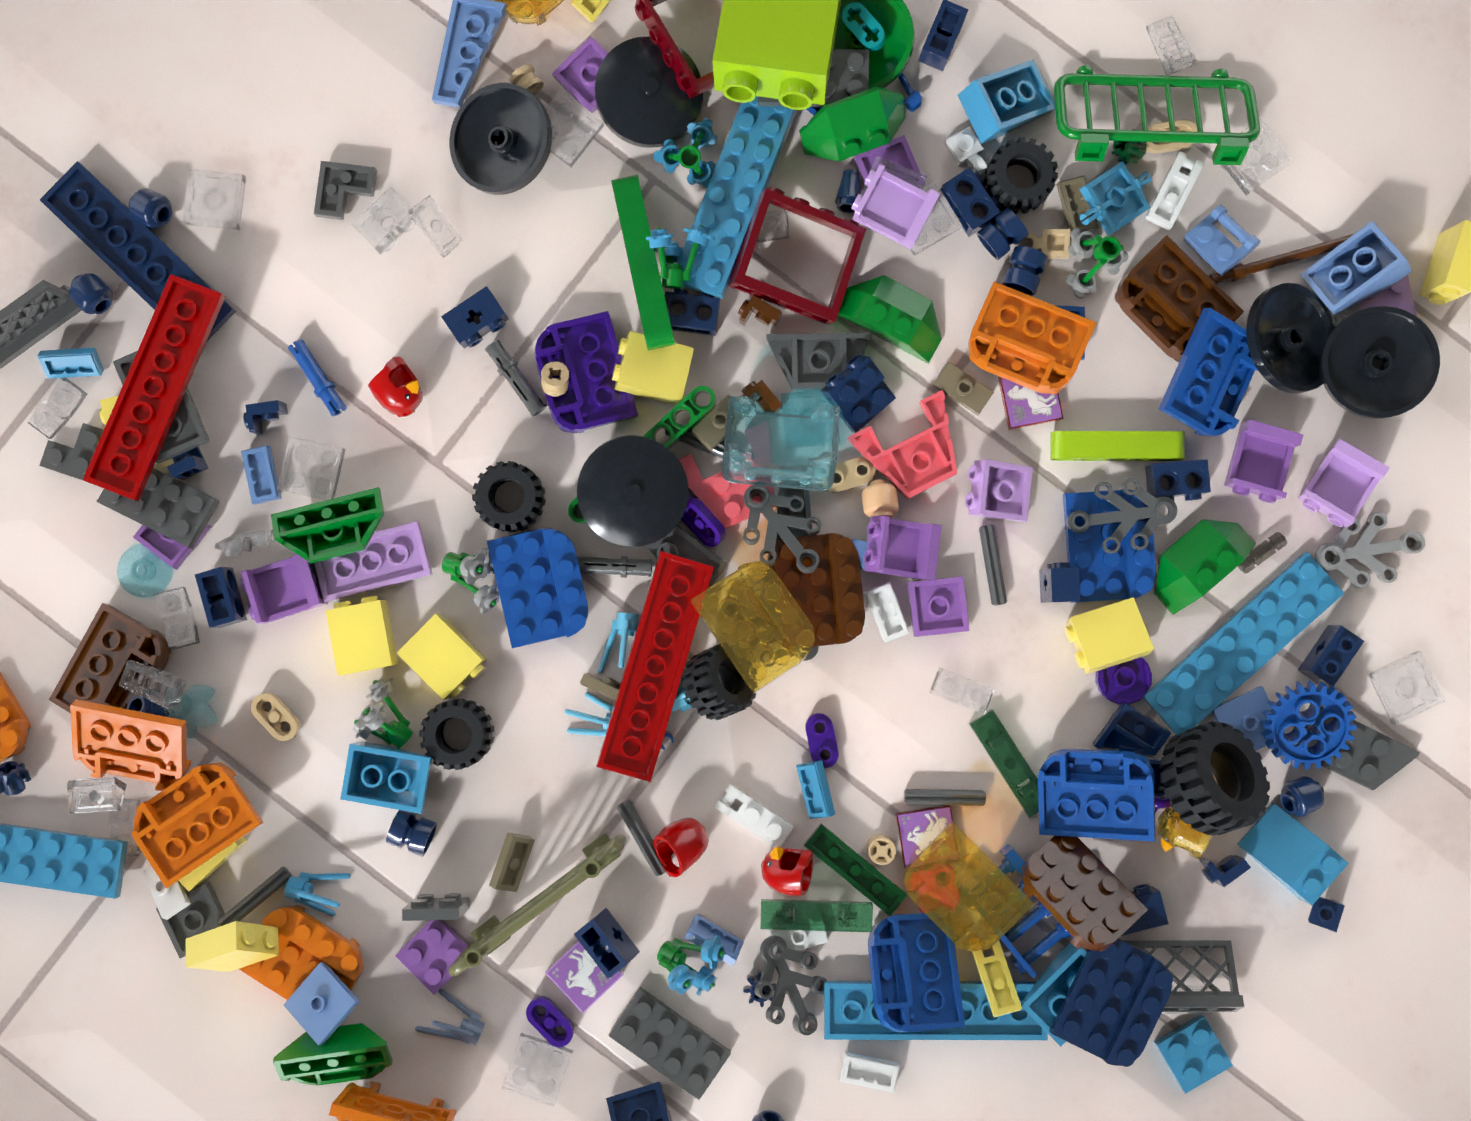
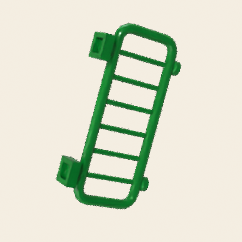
(1093, 143)

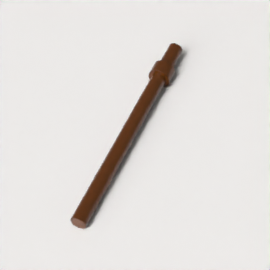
(1240, 271)

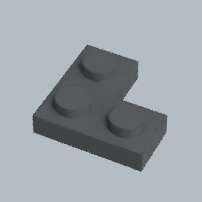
(336, 182)
(72, 460)

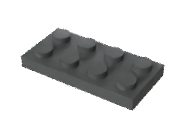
(847, 77)
(187, 427)
(166, 508)
(669, 1043)

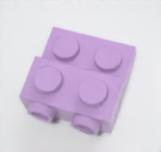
(999, 490)

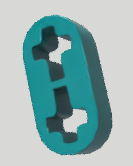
(859, 30)

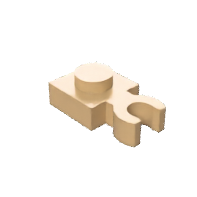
(1052, 243)

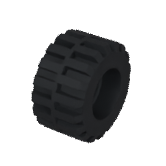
(1033, 158)
(492, 480)
(715, 685)
(434, 740)

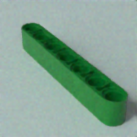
(642, 263)
(669, 423)

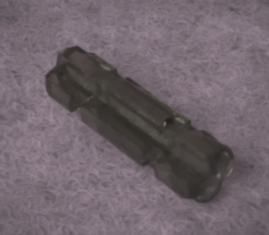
(1263, 552)

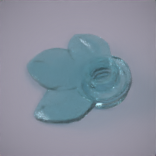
(195, 709)

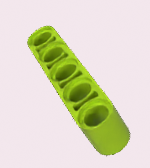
(1117, 445)

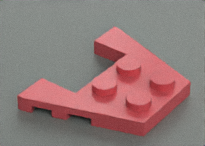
(918, 460)
(718, 495)

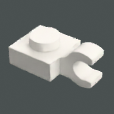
(966, 148)

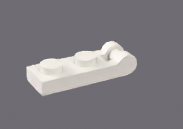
(1174, 191)
(754, 817)

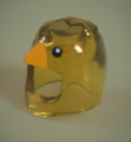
(1179, 834)

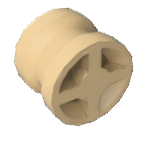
(525, 77)
(551, 385)
(883, 854)

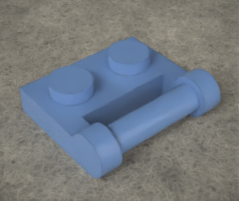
(1214, 246)

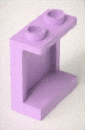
(893, 207)
(1342, 483)

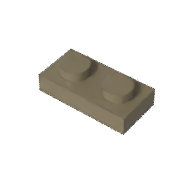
(511, 862)

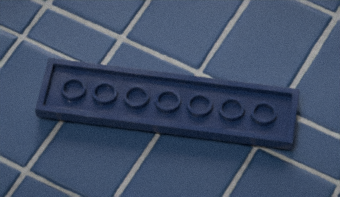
(118, 239)

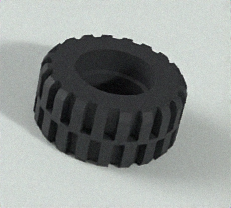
(1189, 782)

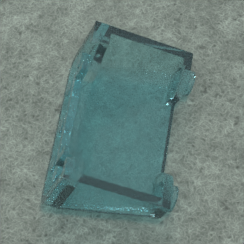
(780, 447)

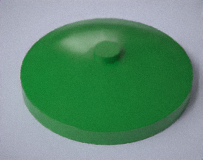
(893, 57)

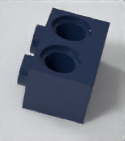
(943, 35)
(964, 204)
(689, 320)
(1177, 476)
(220, 597)

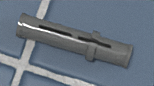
(508, 368)
(615, 566)

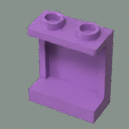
(1261, 460)
(902, 548)
(281, 589)

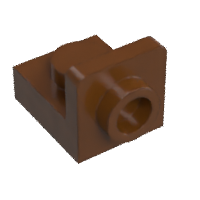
(764, 312)
(766, 400)

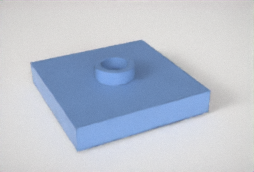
(1246, 714)
(321, 1003)

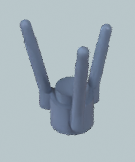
(467, 1032)

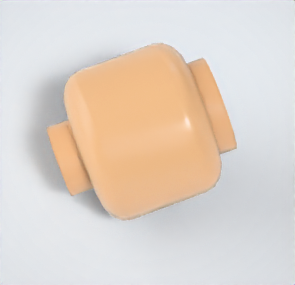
(880, 499)

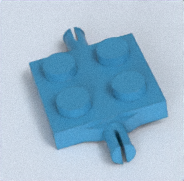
(1115, 198)

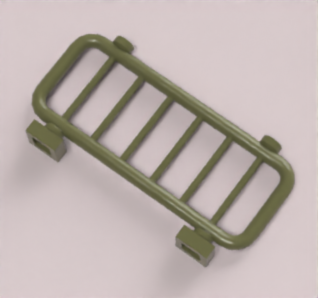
(494, 934)

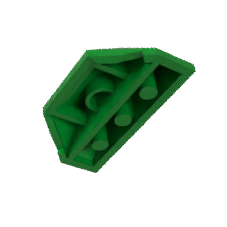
(854, 124)
(893, 315)
(330, 526)
(1200, 562)
(346, 1056)

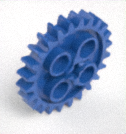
(1330, 736)

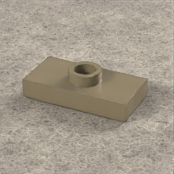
(1075, 204)
(963, 388)
(713, 426)
(605, 687)

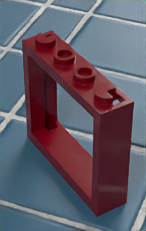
(671, 54)
(781, 297)

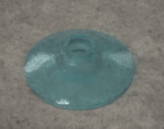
(156, 572)

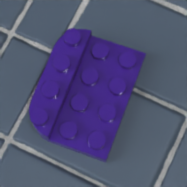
(590, 354)

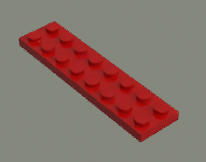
(154, 388)
(654, 667)

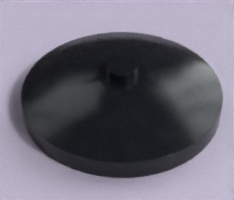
(642, 96)
(500, 138)
(1287, 336)
(1380, 362)
(632, 491)

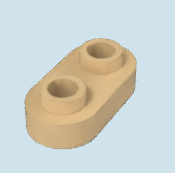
(1162, 147)
(850, 476)
(274, 719)

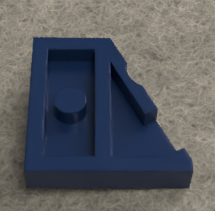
(1132, 732)

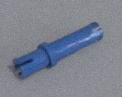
(323, 387)

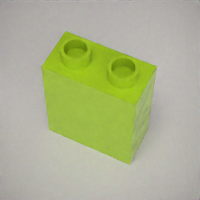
(775, 50)

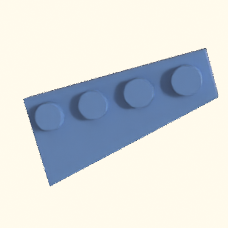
(466, 43)

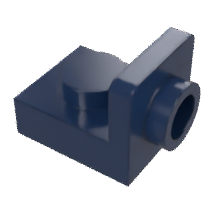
(266, 410)
(188, 464)
(1228, 870)
(1326, 913)

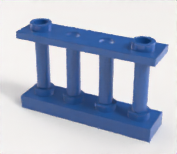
(1012, 863)

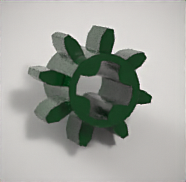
(1129, 151)

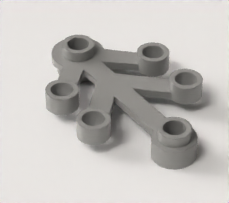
(1364, 550)

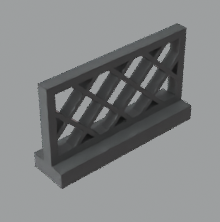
(31, 324)
(1199, 1000)

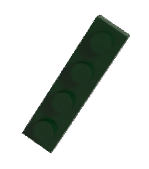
(855, 869)

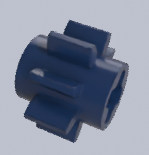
(13, 778)
(751, 988)

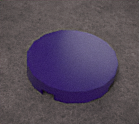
(1125, 681)

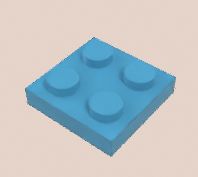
(1193, 1053)

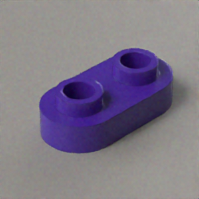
(703, 523)
(822, 740)
(547, 1022)

